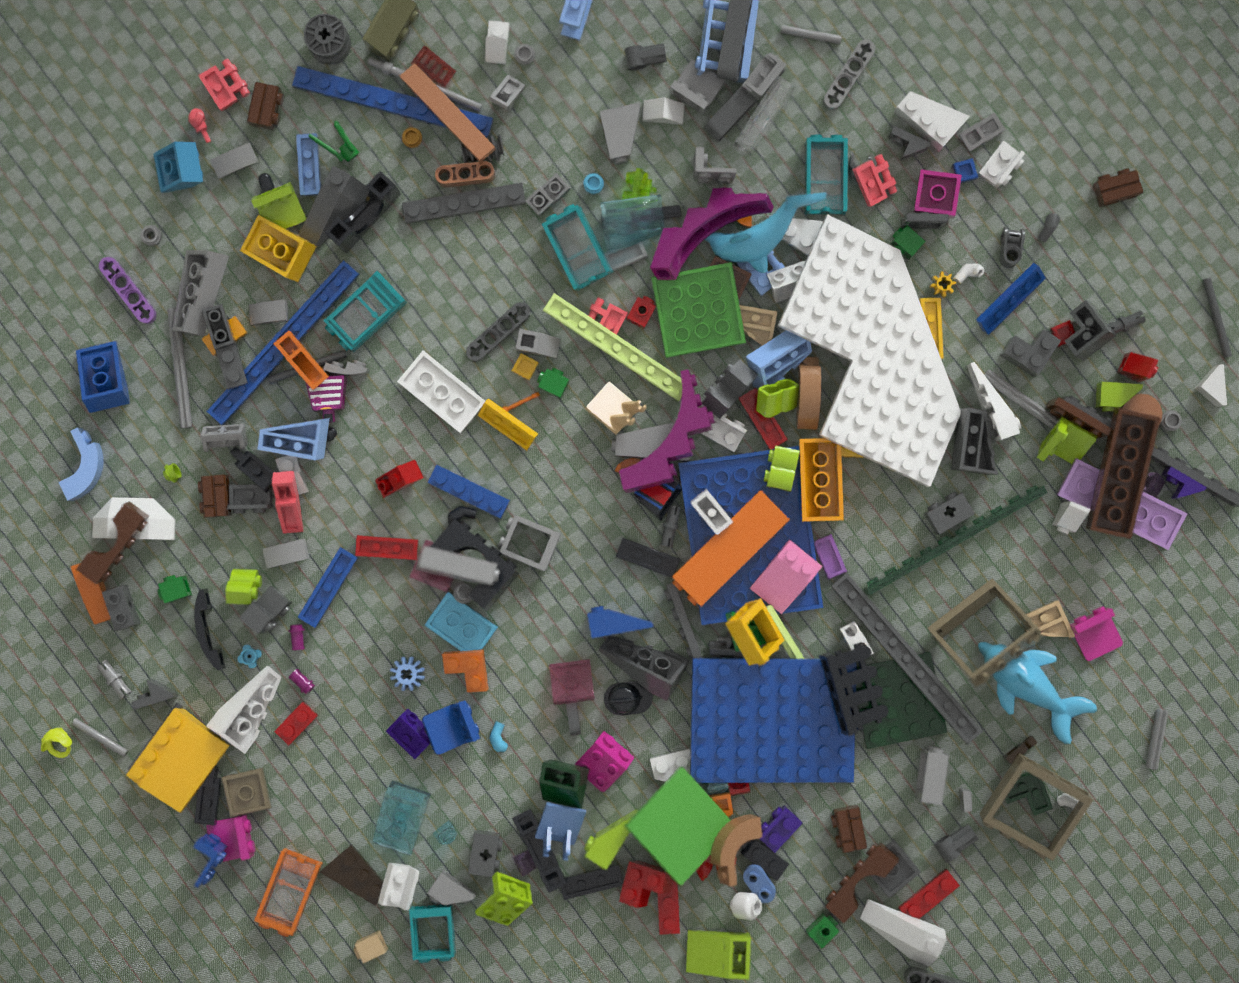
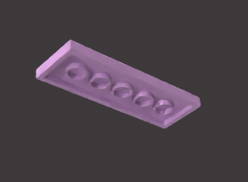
(1154, 520)

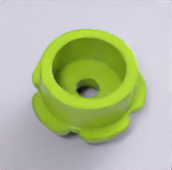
(172, 472)

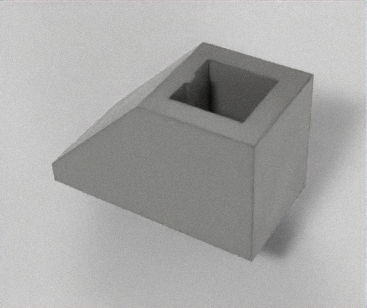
(537, 344)

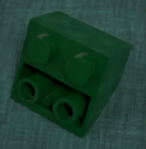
(563, 783)

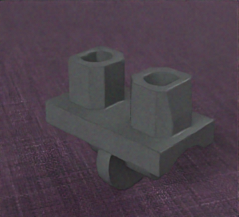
(723, 647)

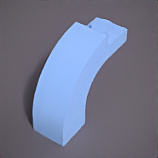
(89, 470)

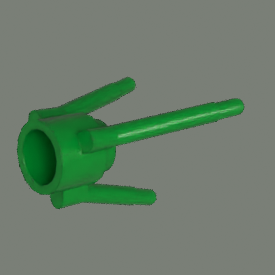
(348, 150)

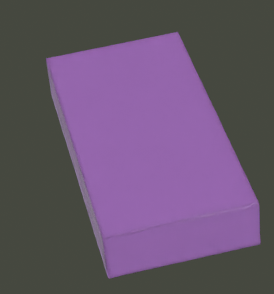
(829, 556)

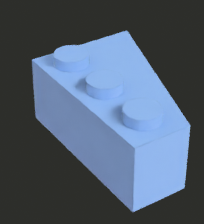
(777, 358)
(297, 439)

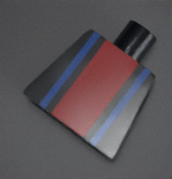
(658, 498)

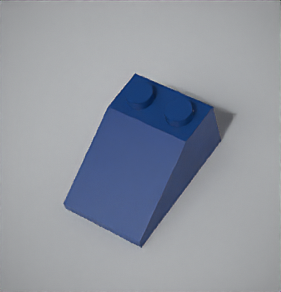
(102, 377)
(609, 622)

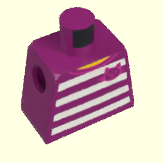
(329, 396)

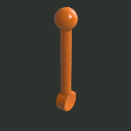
(535, 395)

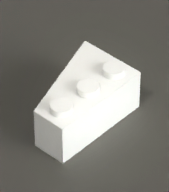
(930, 119)

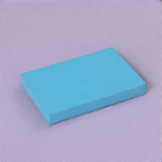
(460, 625)

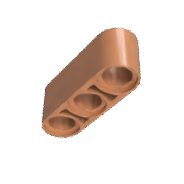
(456, 169)

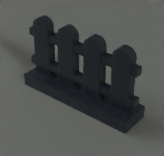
(836, 684)

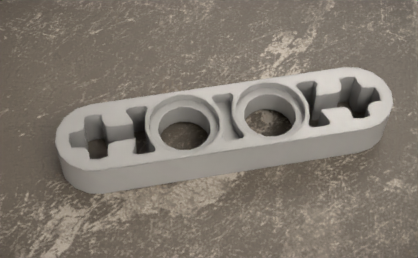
(850, 75)

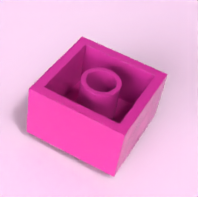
(937, 193)

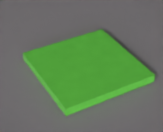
(699, 310)
(678, 825)

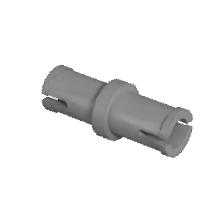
(114, 679)

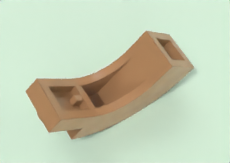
(809, 393)
(729, 841)

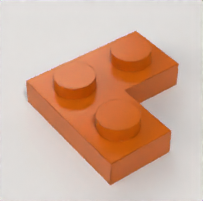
(471, 664)

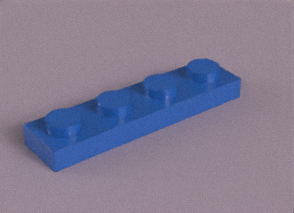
(1011, 298)
(468, 491)
(328, 587)

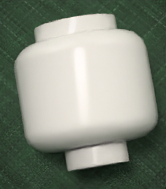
(746, 905)

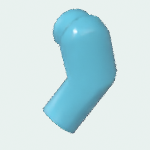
(496, 739)

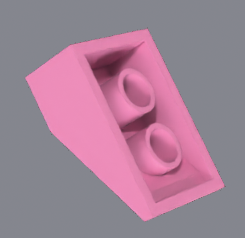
(785, 577)

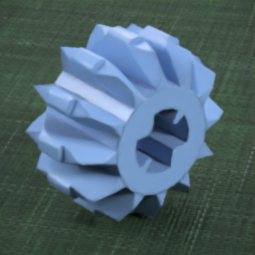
(406, 666)

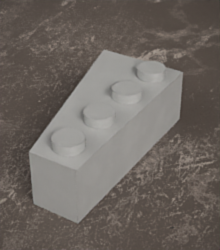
(198, 290)

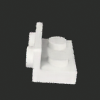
(1000, 164)
(784, 281)
(726, 432)
(399, 886)

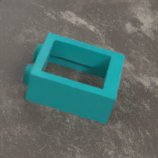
(425, 956)

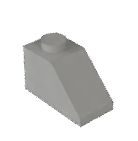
(450, 890)

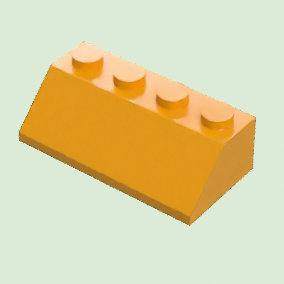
(821, 480)

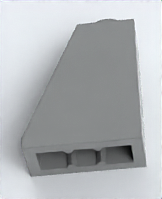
(619, 131)

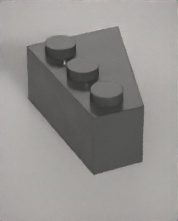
(973, 443)

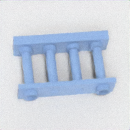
(574, 17)
(701, 62)

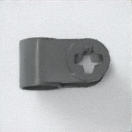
(1011, 242)

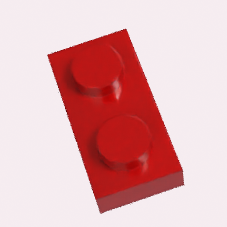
(296, 723)

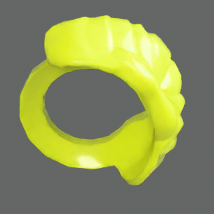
(56, 735)

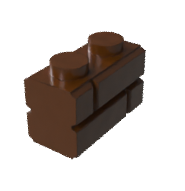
(265, 106)
(1117, 188)
(214, 496)
(849, 828)

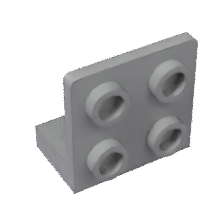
(695, 89)
(704, 174)

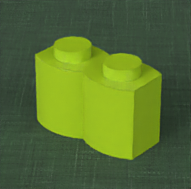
(777, 397)
(782, 468)
(243, 586)

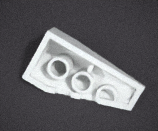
(1000, 417)
(242, 714)
(908, 934)

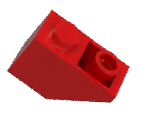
(1138, 367)
(399, 478)

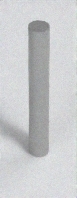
(811, 34)
(99, 737)

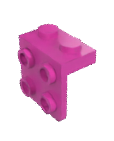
(1096, 633)
(605, 761)
(236, 835)

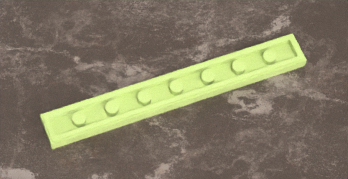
(614, 346)

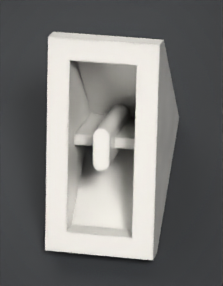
(663, 111)
(1214, 386)

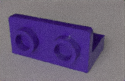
(409, 733)
(779, 828)

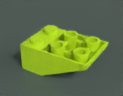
(719, 954)

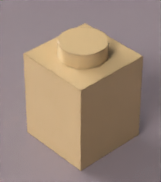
(370, 946)

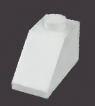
(711, 511)
(1070, 517)

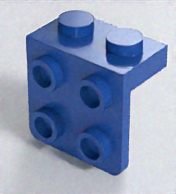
(450, 727)
(213, 848)

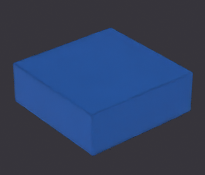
(966, 169)

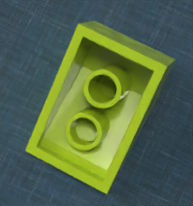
(607, 842)

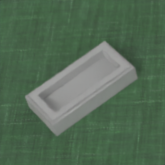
(625, 256)

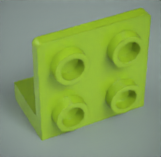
(280, 206)
(1066, 442)
(509, 900)

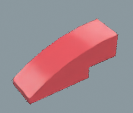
(287, 502)

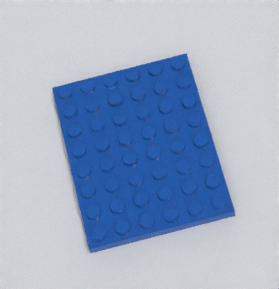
(732, 484)
(766, 723)

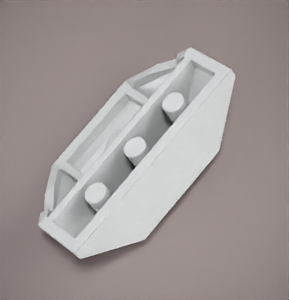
(160, 522)

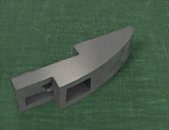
(225, 346)

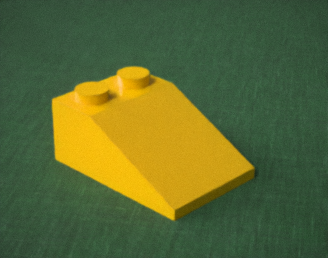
(278, 248)

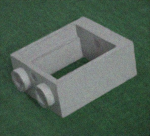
(549, 550)
(932, 775)

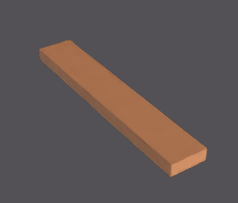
(447, 112)

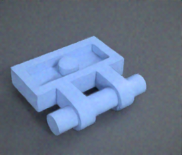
(758, 279)

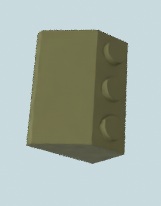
(390, 27)

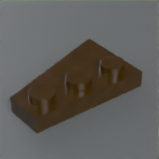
(355, 875)

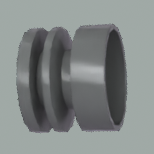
(336, 45)

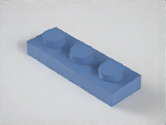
(308, 165)

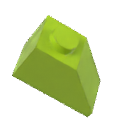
(1114, 394)

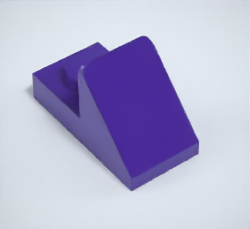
(1186, 484)

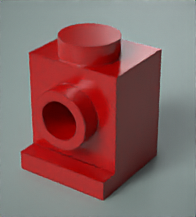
(641, 319)

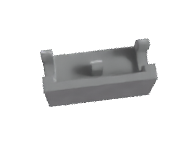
(763, 75)
(223, 436)

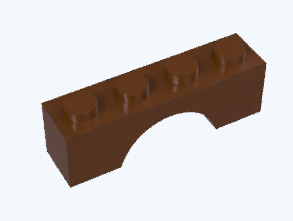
(129, 522)
(878, 862)

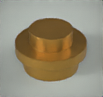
(412, 137)

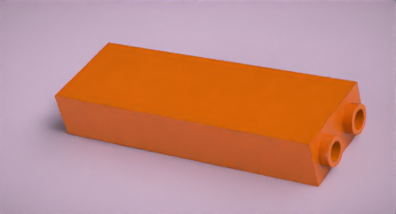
(729, 549)

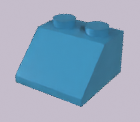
(178, 166)

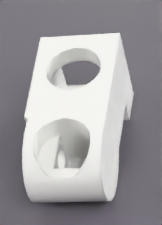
(853, 635)

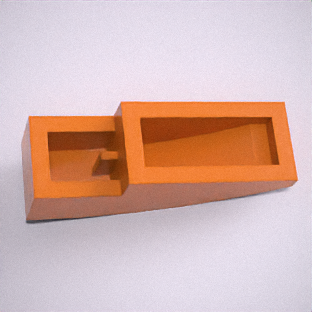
(301, 360)
(92, 596)

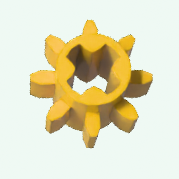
(946, 280)

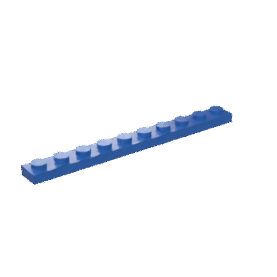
(377, 98)
(270, 356)

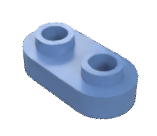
(760, 884)

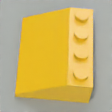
(178, 759)

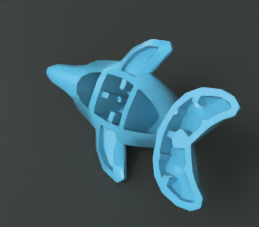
(758, 241)
(1028, 682)

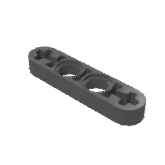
(500, 334)

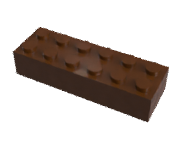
(1123, 473)

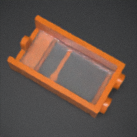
(288, 892)

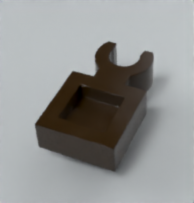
(1021, 748)

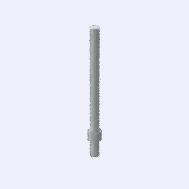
(388, 68)

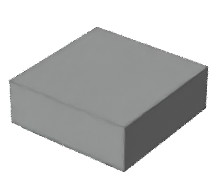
(965, 800)

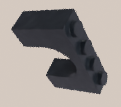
(380, 197)
(458, 539)

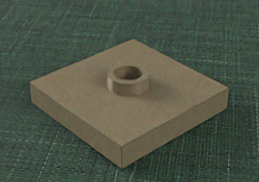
(246, 792)

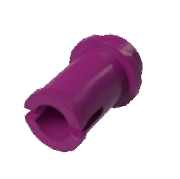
(297, 636)
(301, 681)

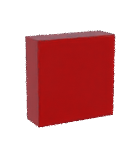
(1063, 331)

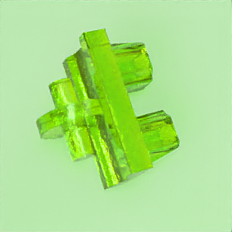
(641, 184)

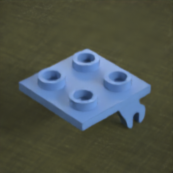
(561, 825)

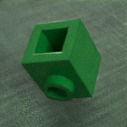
(907, 241)
(553, 382)
(174, 589)
(823, 929)

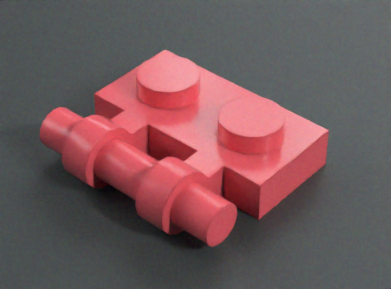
(218, 87)
(870, 183)
(612, 317)

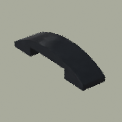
(203, 603)
(548, 866)

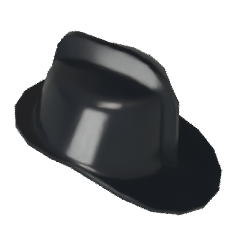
(627, 698)

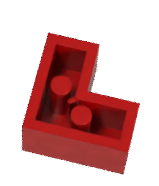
(641, 880)

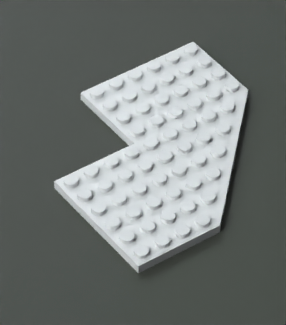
(895, 391)

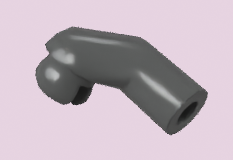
(1050, 225)

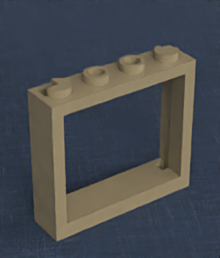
(967, 609)
(1023, 763)

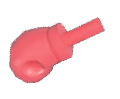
(197, 121)

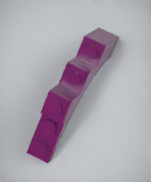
(699, 223)
(690, 421)

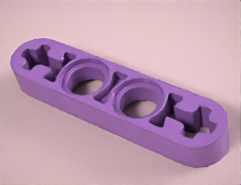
(126, 291)

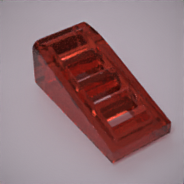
(429, 72)

